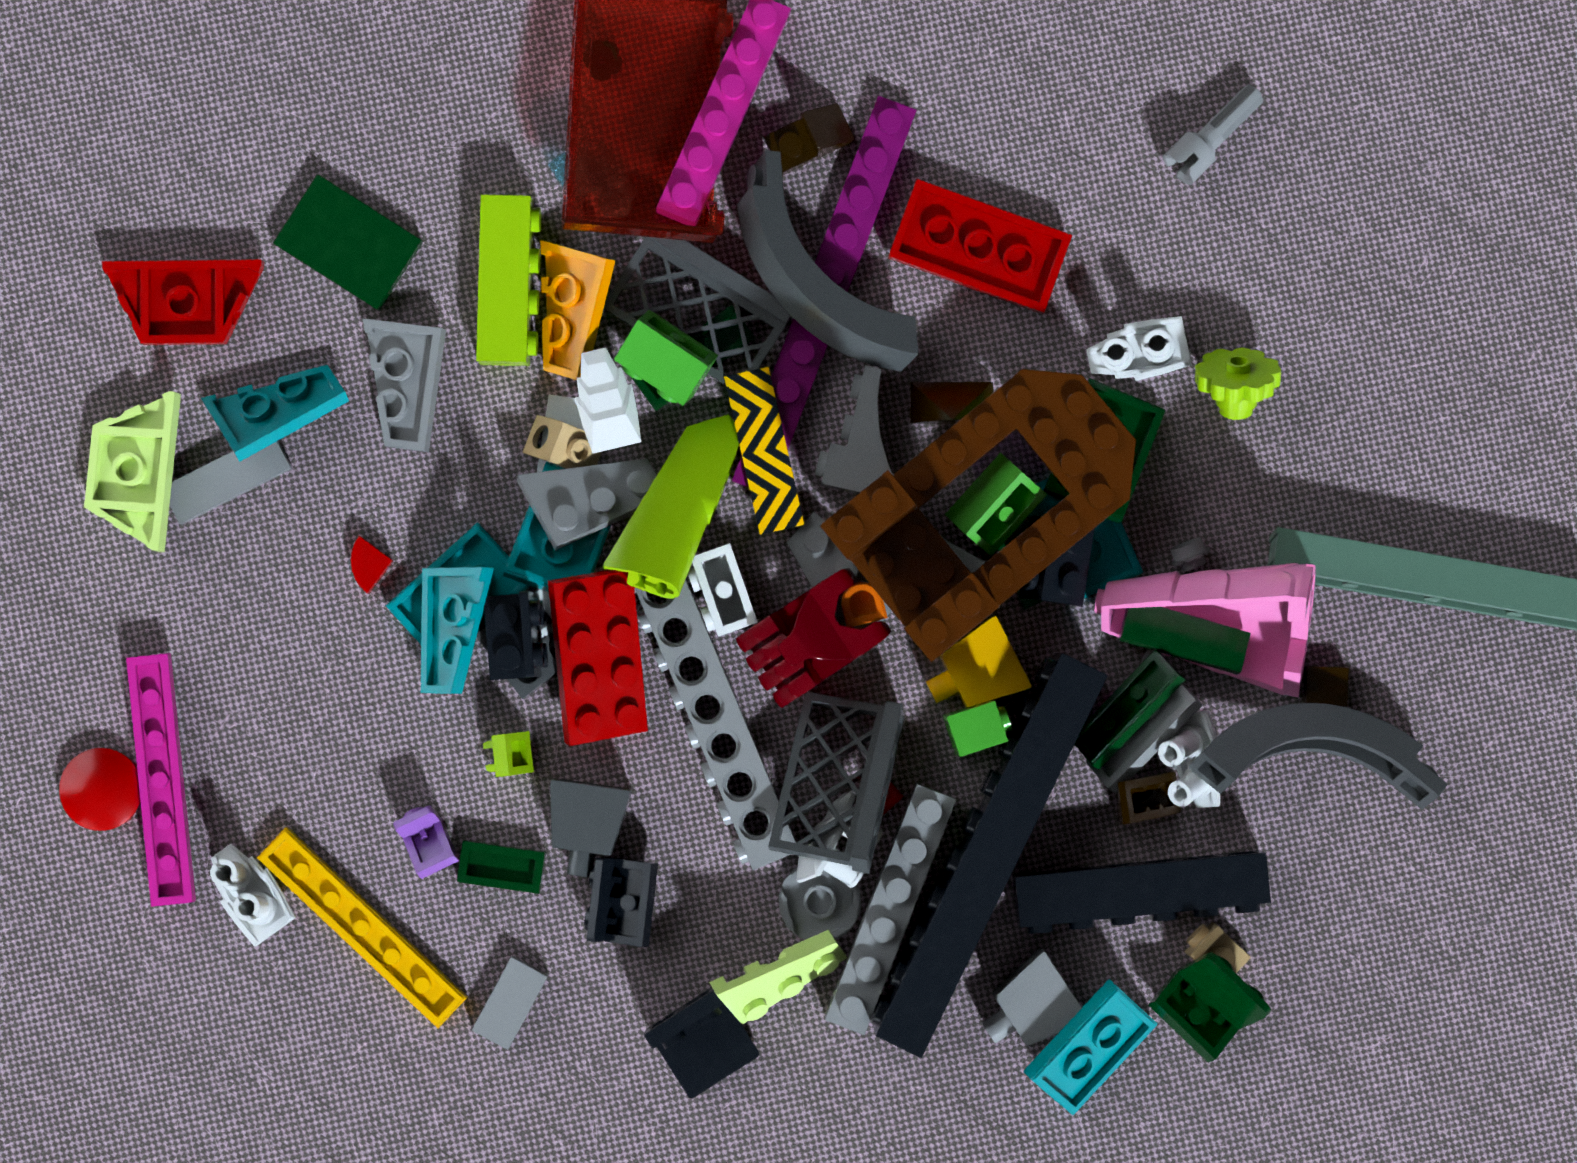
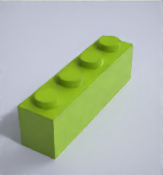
(506, 280)

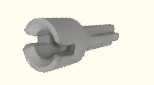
(1199, 148)

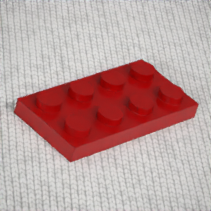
(980, 246)
(597, 656)

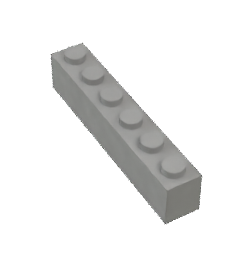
(889, 908)

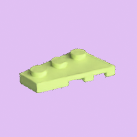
(767, 984)

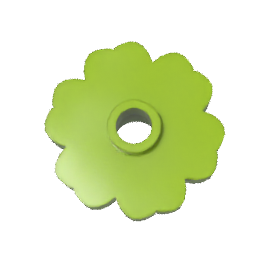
(1237, 380)

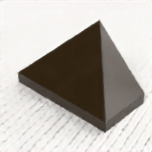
(946, 400)
(1145, 798)

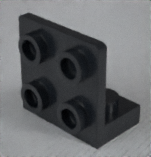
(514, 636)
(702, 1042)

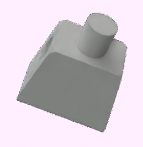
(1032, 1002)

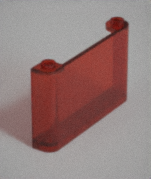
(630, 108)

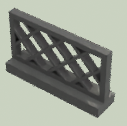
(715, 276)
(873, 787)

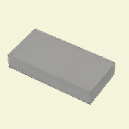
(510, 1002)

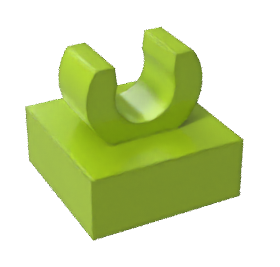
(511, 754)

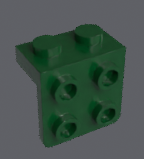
(1208, 1004)

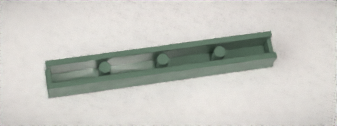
(1430, 578)

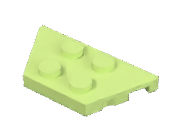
(134, 469)

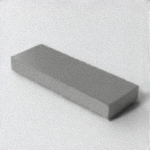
(224, 481)

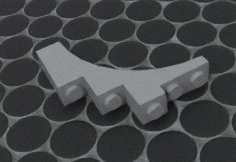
(864, 458)

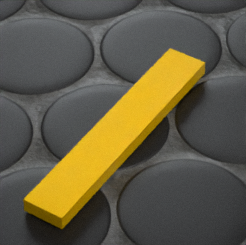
(362, 927)

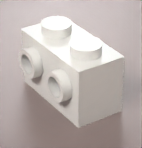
(723, 590)

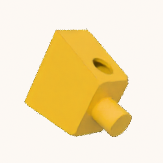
(980, 667)

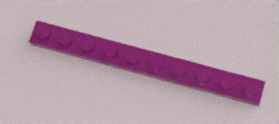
(840, 254)

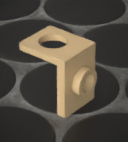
(564, 446)

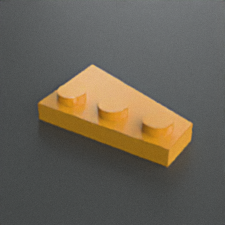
(575, 301)

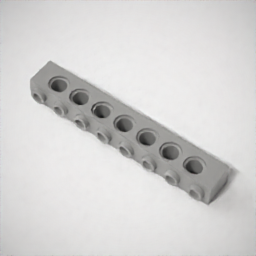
(730, 721)

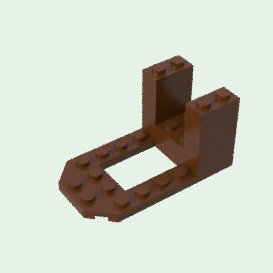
(915, 565)

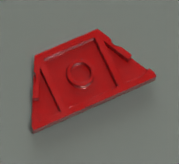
(184, 298)

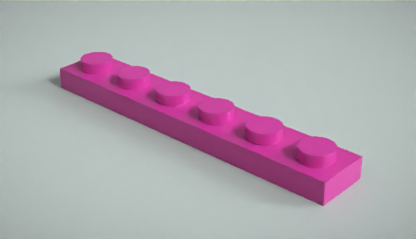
(723, 111)
(161, 779)

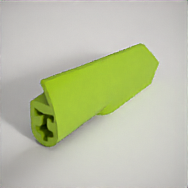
(676, 509)

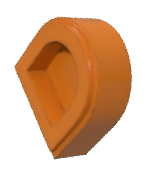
(862, 605)

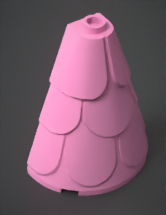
(1265, 601)

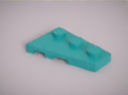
(272, 412)
(449, 625)

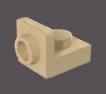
(1216, 941)

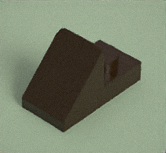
(810, 137)

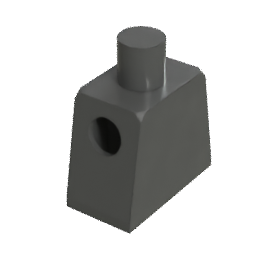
(586, 820)

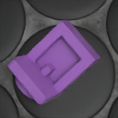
(426, 840)

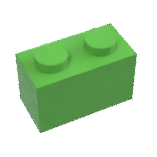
(665, 358)
(995, 504)
(977, 727)

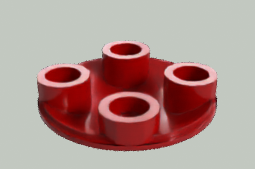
(100, 789)

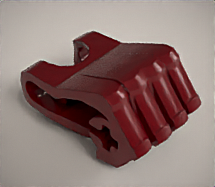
(805, 641)

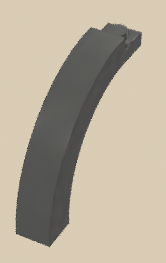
(805, 290)
(1322, 730)

